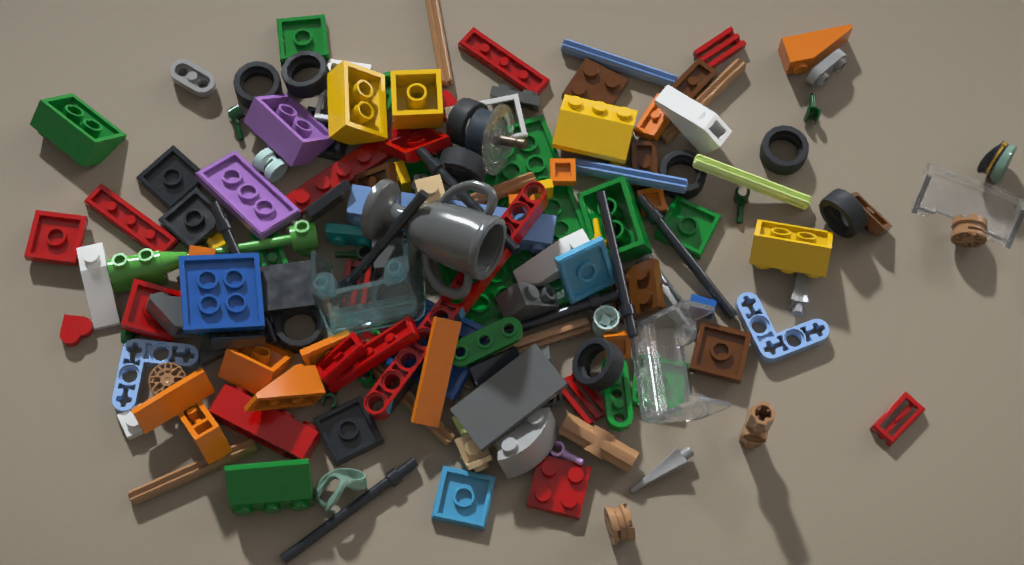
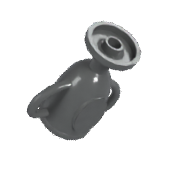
(443, 231)

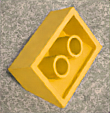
(356, 104)
(594, 129)
(791, 248)

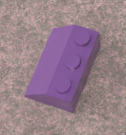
(288, 128)

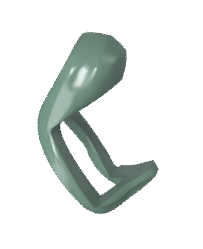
(347, 477)

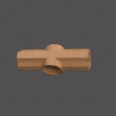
(757, 425)
(598, 442)

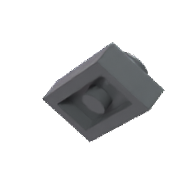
(527, 98)

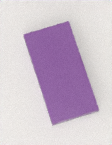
(248, 195)

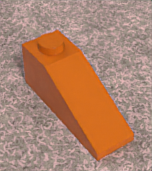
(806, 50)
(293, 389)
(205, 432)

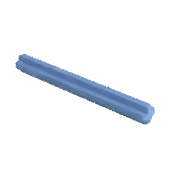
(618, 63)
(634, 176)

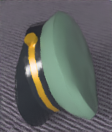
(997, 161)

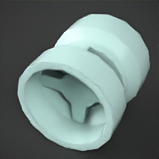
(271, 166)
(606, 316)

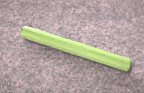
(752, 181)

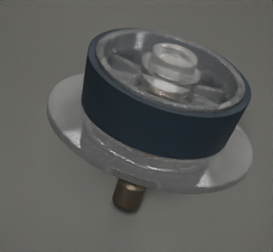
(493, 137)

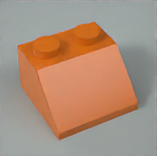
(254, 366)

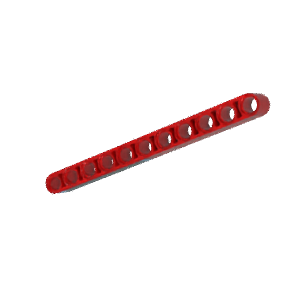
(445, 308)

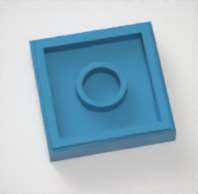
(585, 270)
(463, 498)

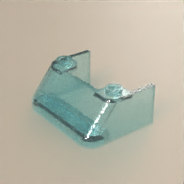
(371, 303)

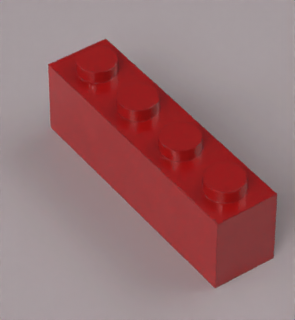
(268, 427)

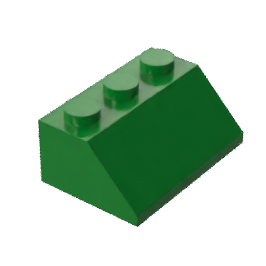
(76, 129)
(625, 214)
(269, 486)

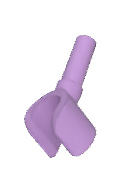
(565, 454)

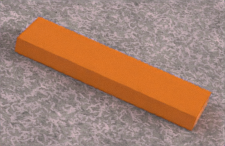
(436, 372)

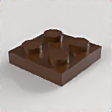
(596, 83)
(644, 288)
(720, 352)

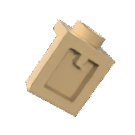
(471, 453)

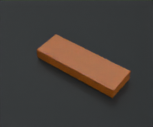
(173, 400)

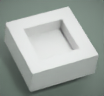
(130, 424)

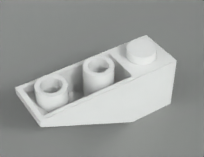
(695, 121)

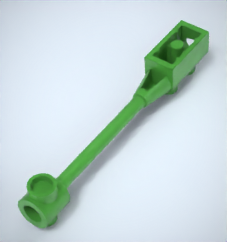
(154, 265)

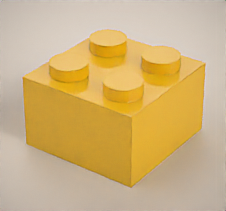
(416, 99)

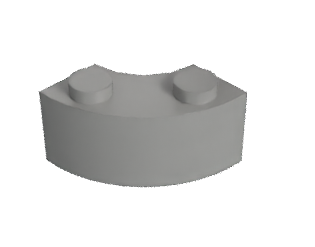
(528, 443)

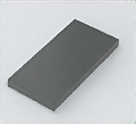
(509, 397)

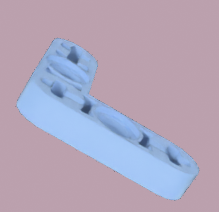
(770, 337)
(144, 360)

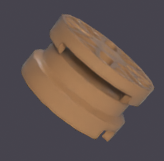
(969, 230)
(165, 377)
(619, 523)

